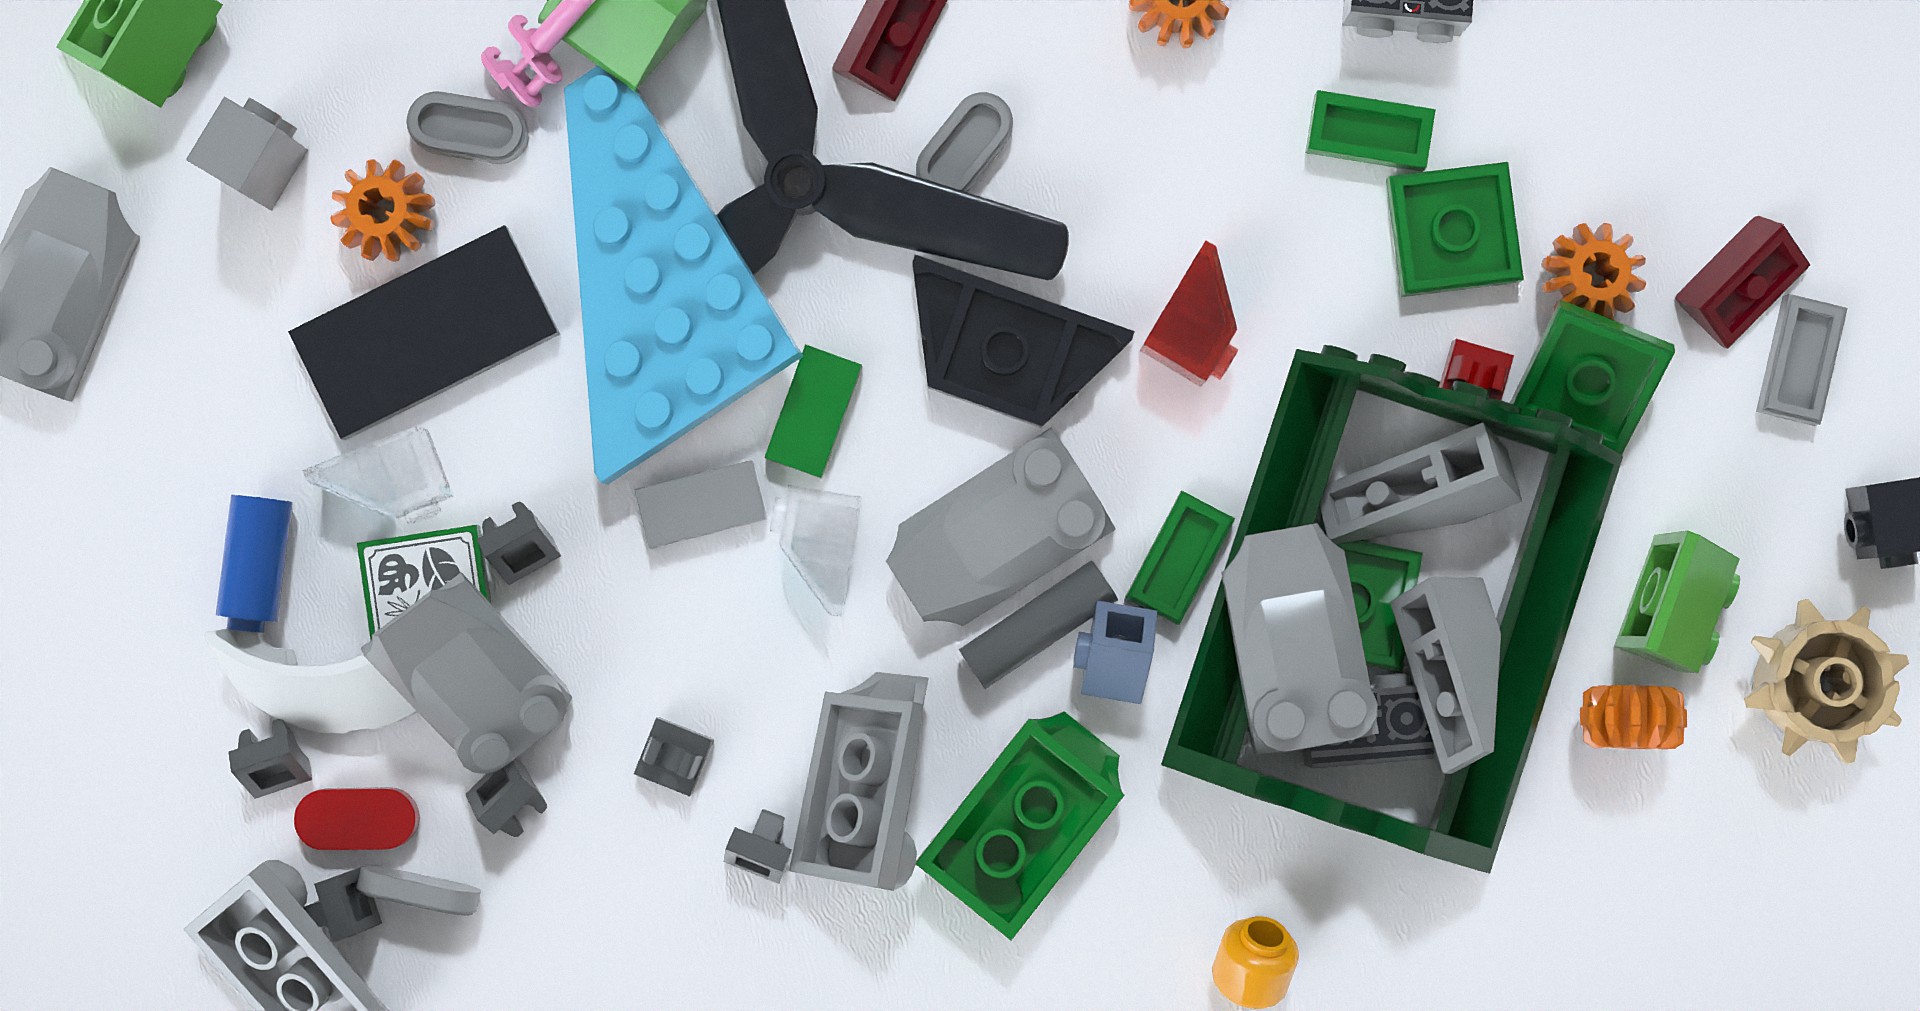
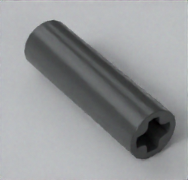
(1037, 624)

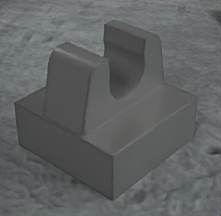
(517, 545)
(673, 756)
(269, 763)
(502, 795)
(759, 850)
(343, 907)

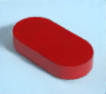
(356, 818)

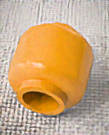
(1255, 962)

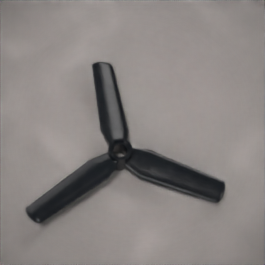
(858, 197)

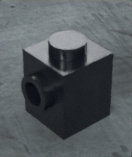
(1885, 522)

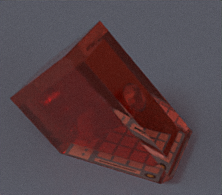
(1196, 323)

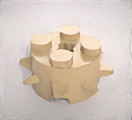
(1855, 665)

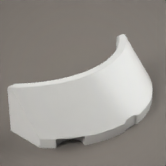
(313, 698)

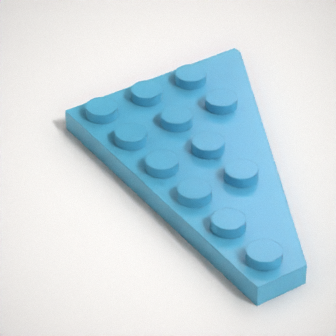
(663, 291)

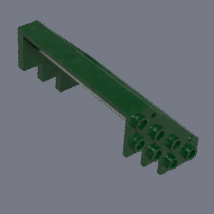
(1530, 616)

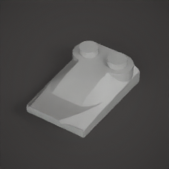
(59, 280)
(997, 532)
(1298, 641)
(470, 675)
(862, 785)
(275, 949)

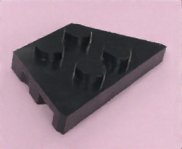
(1007, 345)

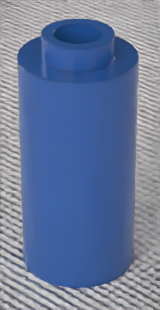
(253, 562)

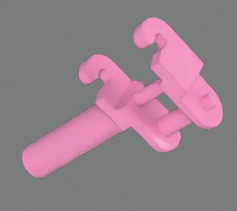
(536, 46)

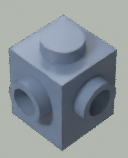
(1116, 652)

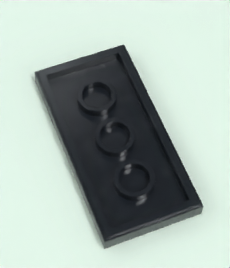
(424, 333)

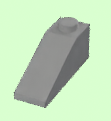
(1423, 488)
(1454, 663)

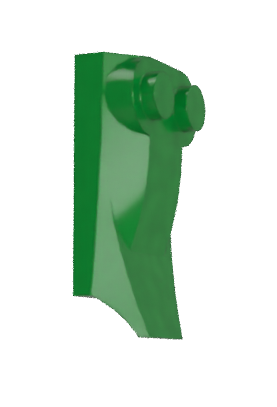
(1025, 821)

